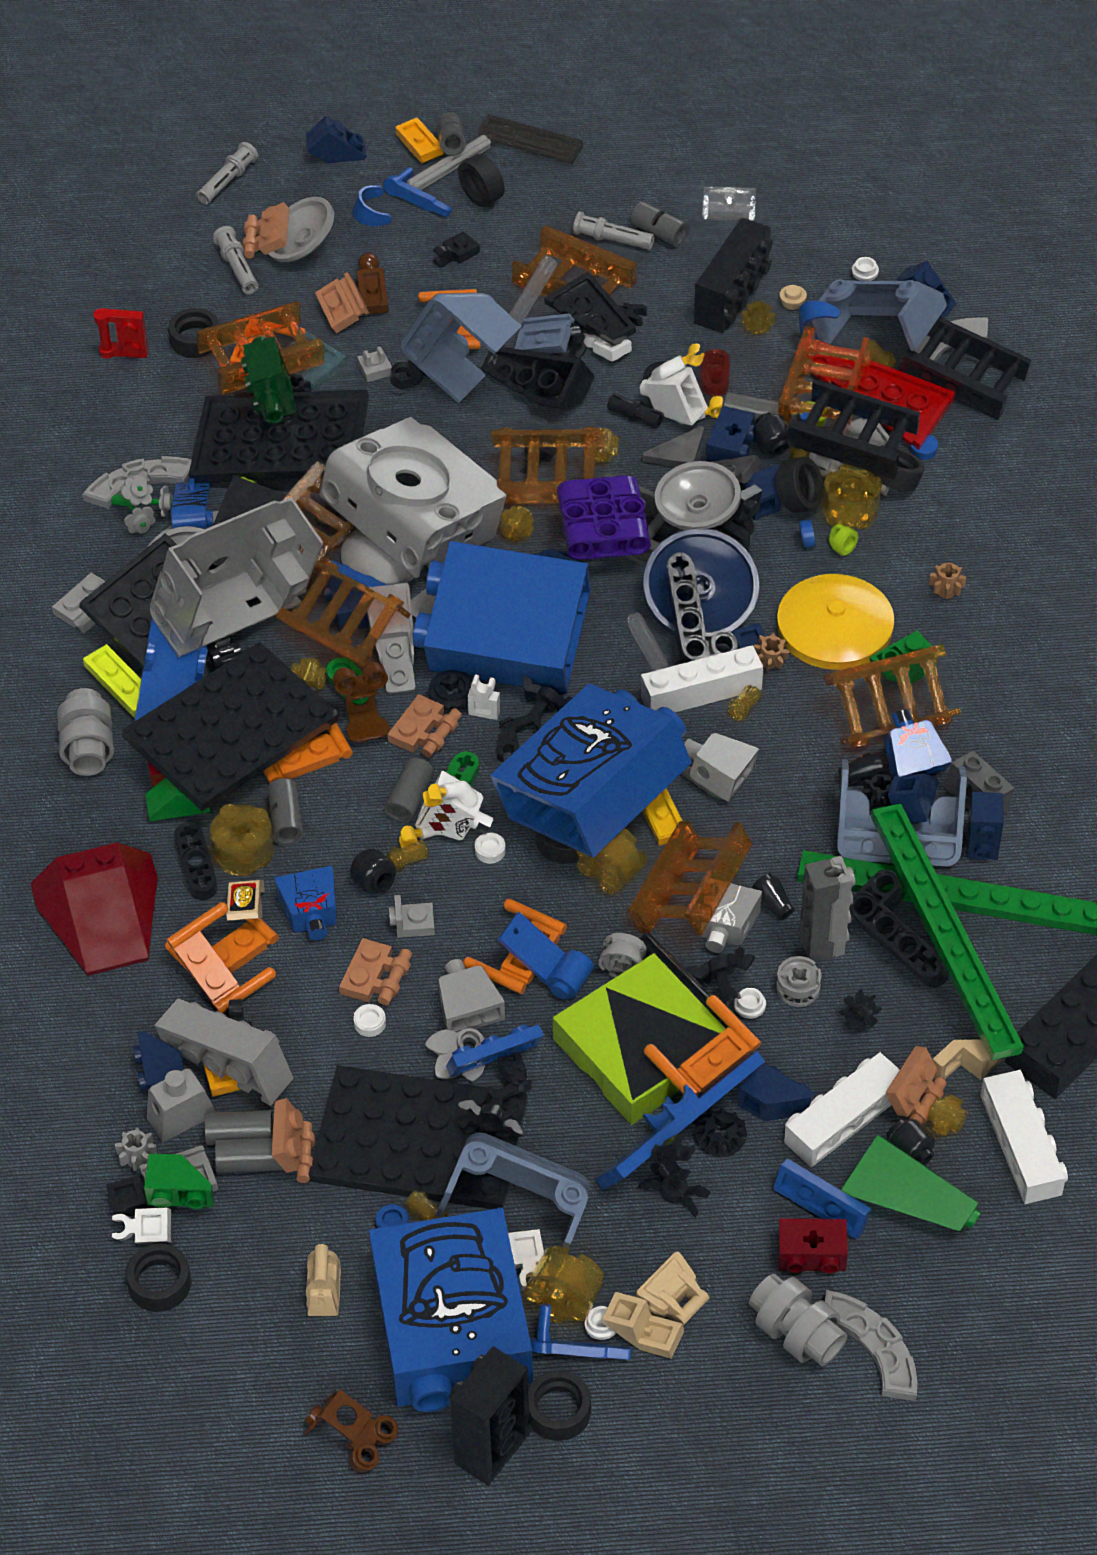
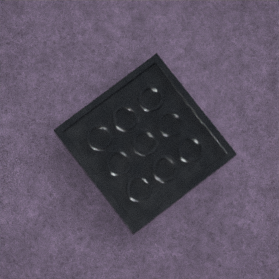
(124, 600)

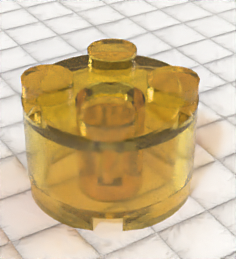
(851, 497)
(242, 839)
(614, 863)
(566, 1283)

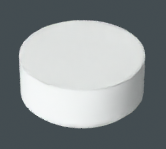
(490, 848)
(369, 1020)

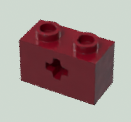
(825, 1237)

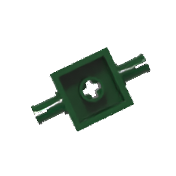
(268, 379)

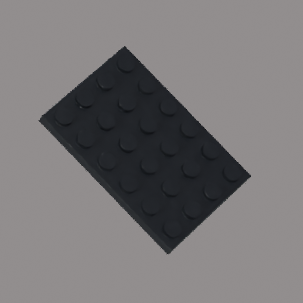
(240, 442)
(230, 726)
(404, 1137)

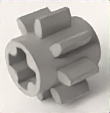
(135, 1148)

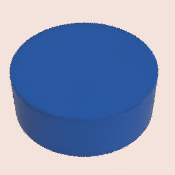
(928, 449)
(807, 534)
(391, 1215)

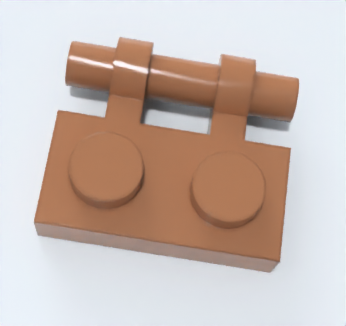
(271, 230)
(418, 721)
(366, 970)
(912, 1083)
(292, 1140)

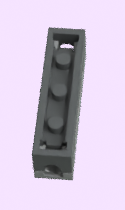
(826, 908)

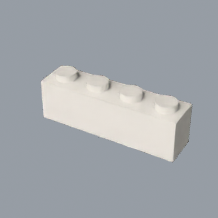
(702, 680)
(841, 1111)
(1023, 1136)

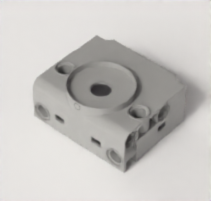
(445, 507)
(259, 564)

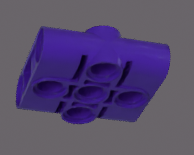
(603, 517)

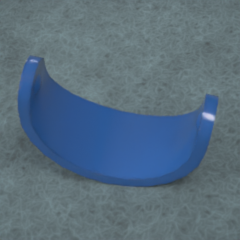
(366, 215)
(814, 310)

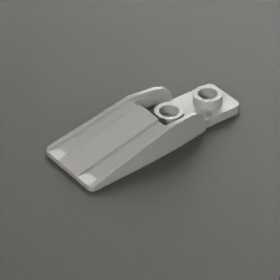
(395, 644)

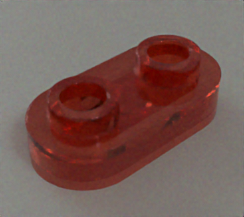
(715, 372)

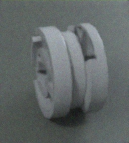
(621, 953)
(798, 979)

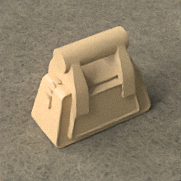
(323, 1282)
(669, 1287)

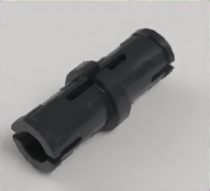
(635, 410)

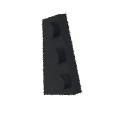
(592, 309)

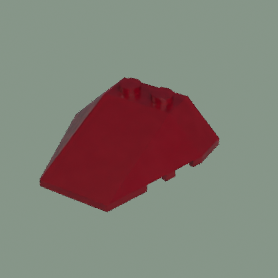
(100, 905)

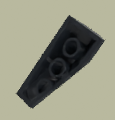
(540, 376)

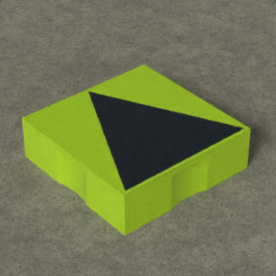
(618, 1020)

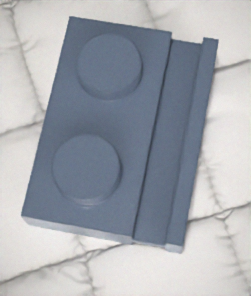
(545, 334)

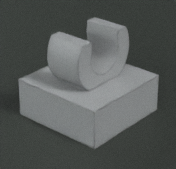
(374, 365)

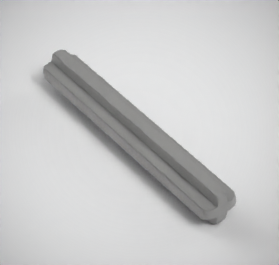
(449, 163)

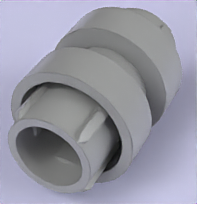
(85, 732)
(787, 1311)

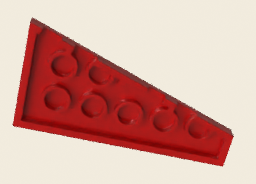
(899, 389)

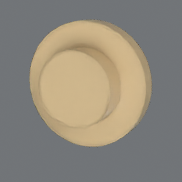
(793, 297)

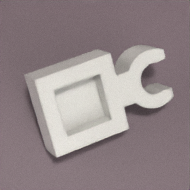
(605, 349)
(483, 700)
(149, 1226)
(526, 1252)

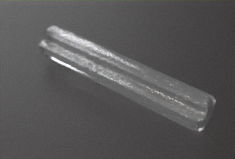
(533, 288)
(647, 642)

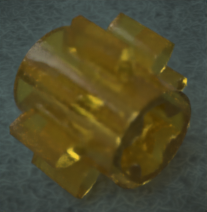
(758, 317)
(611, 447)
(516, 523)
(310, 672)
(947, 1115)

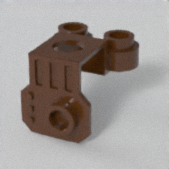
(363, 718)
(360, 1435)

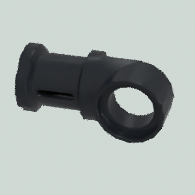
(413, 372)

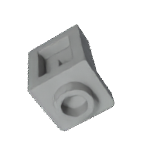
(412, 918)

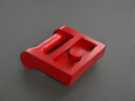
(130, 333)

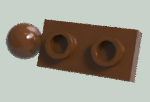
(372, 284)

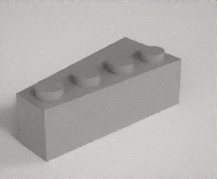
(227, 1048)

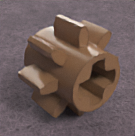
(947, 580)
(771, 651)

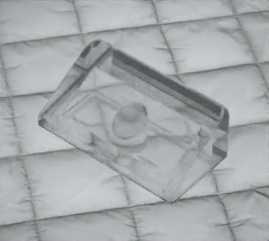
(729, 203)

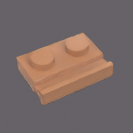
(341, 302)

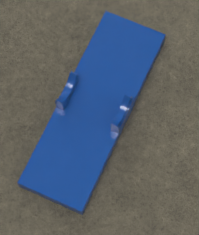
(165, 673)
(677, 1117)

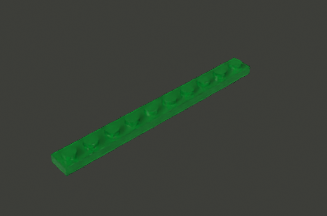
(986, 898)
(947, 933)

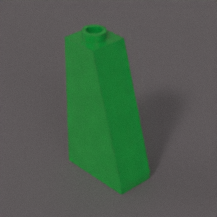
(905, 1185)

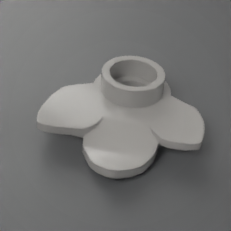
(446, 1042)

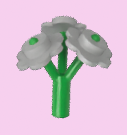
(138, 493)

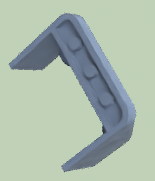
(910, 300)
(442, 351)
(939, 835)
(493, 1156)

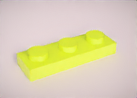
(114, 676)

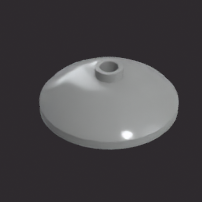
(307, 229)
(697, 495)
(369, 559)

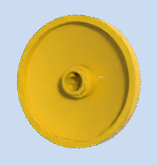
(835, 621)

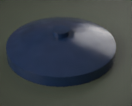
(724, 579)

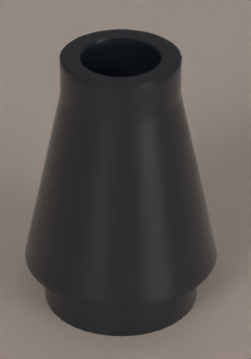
(864, 768)
(774, 896)

